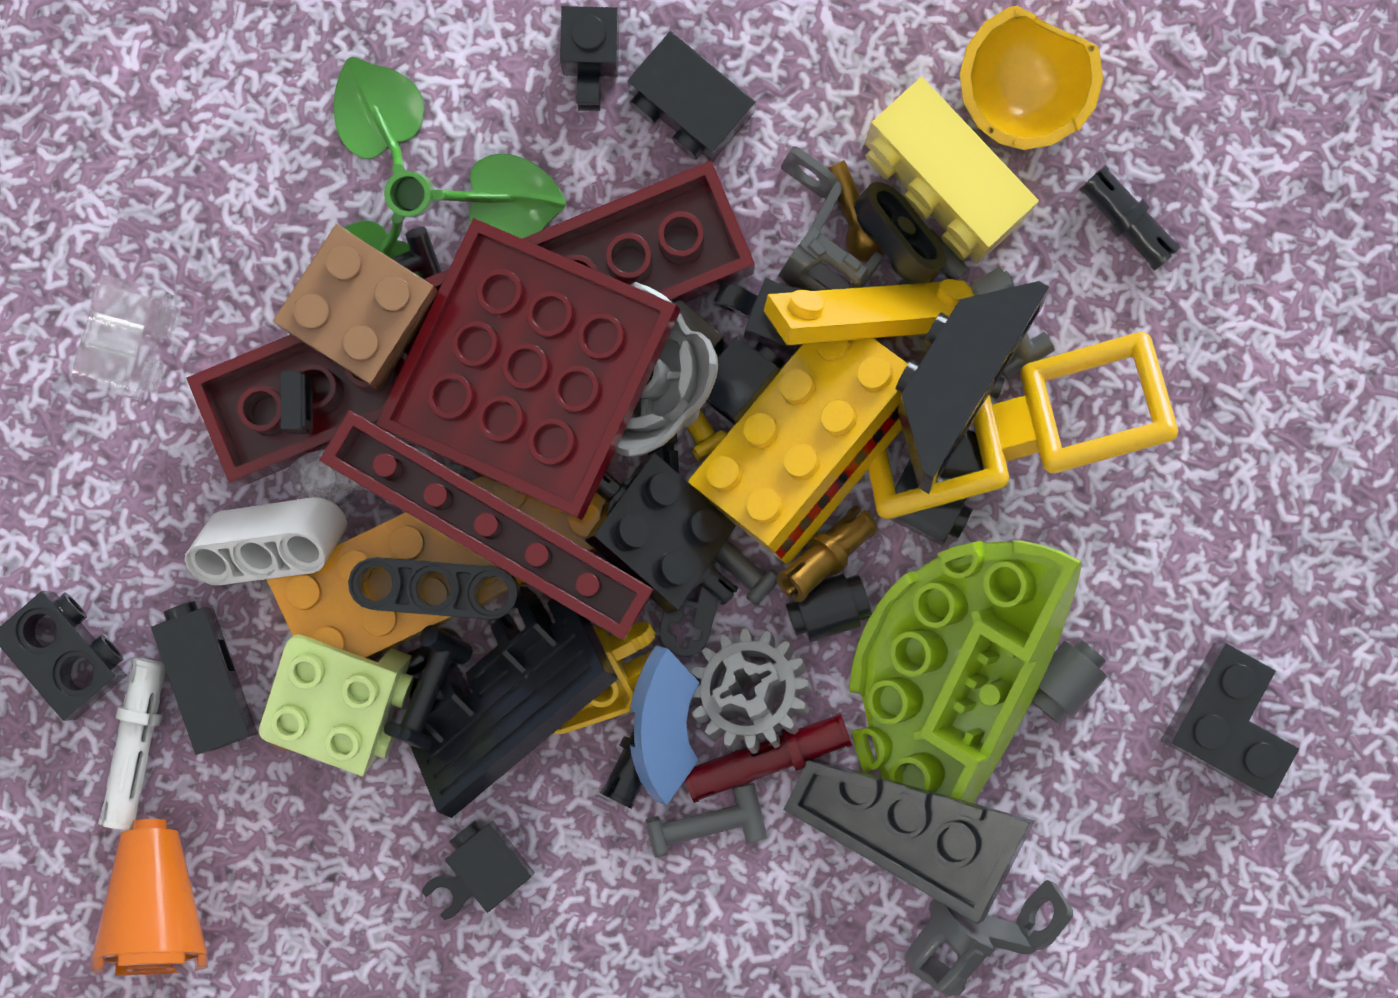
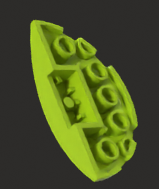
(959, 661)

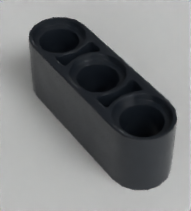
(407, 582)

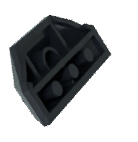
(960, 371)

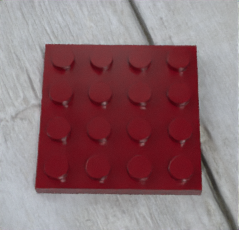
(528, 368)

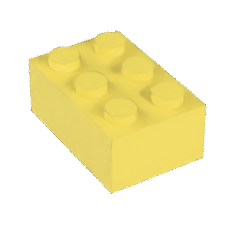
(947, 172)

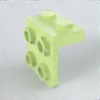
(335, 703)

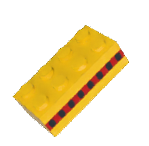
(805, 442)

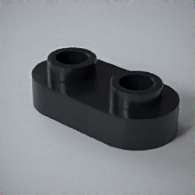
(899, 232)

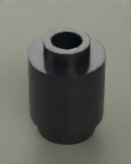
(830, 608)

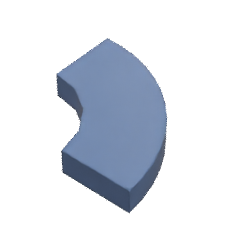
(660, 729)

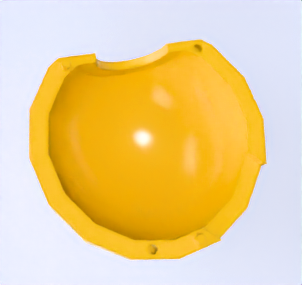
(1029, 80)

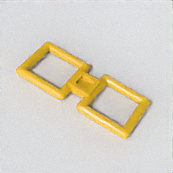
(1029, 427)

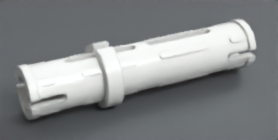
(135, 731)

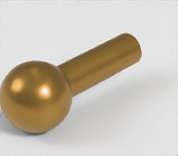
(857, 241)

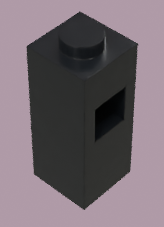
(203, 678)

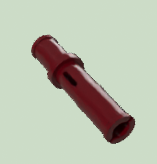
(743, 766)

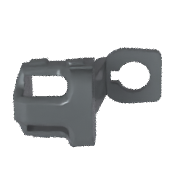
(805, 265)
(975, 941)

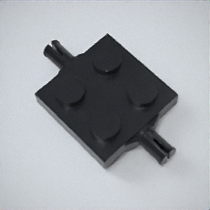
(662, 533)

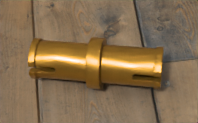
(827, 553)

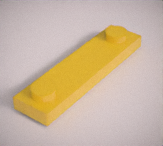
(862, 311)

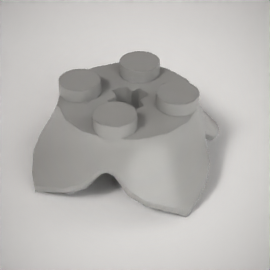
(676, 391)

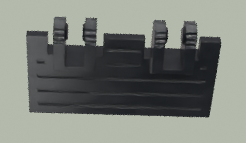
(517, 700)

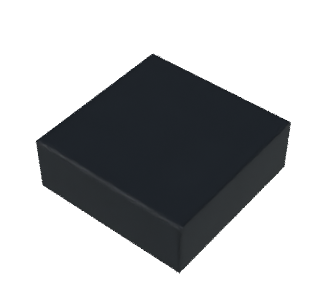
(296, 402)

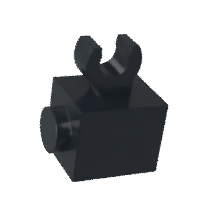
(589, 50)
(751, 306)
(741, 377)
(484, 867)

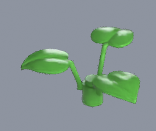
(383, 107)

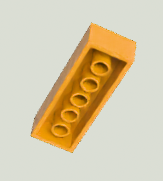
(324, 609)

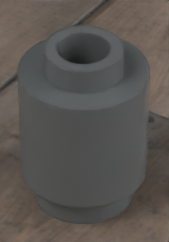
(1069, 680)

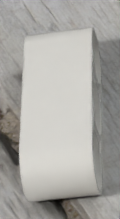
(266, 541)

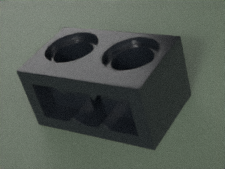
(51, 666)

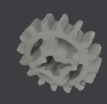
(769, 683)

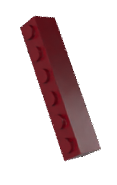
(487, 525)

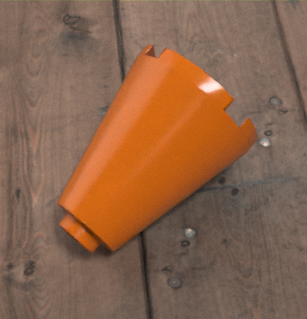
(149, 906)

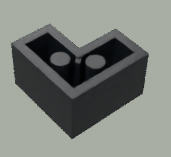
(1216, 727)

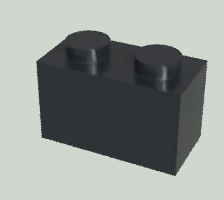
(689, 98)

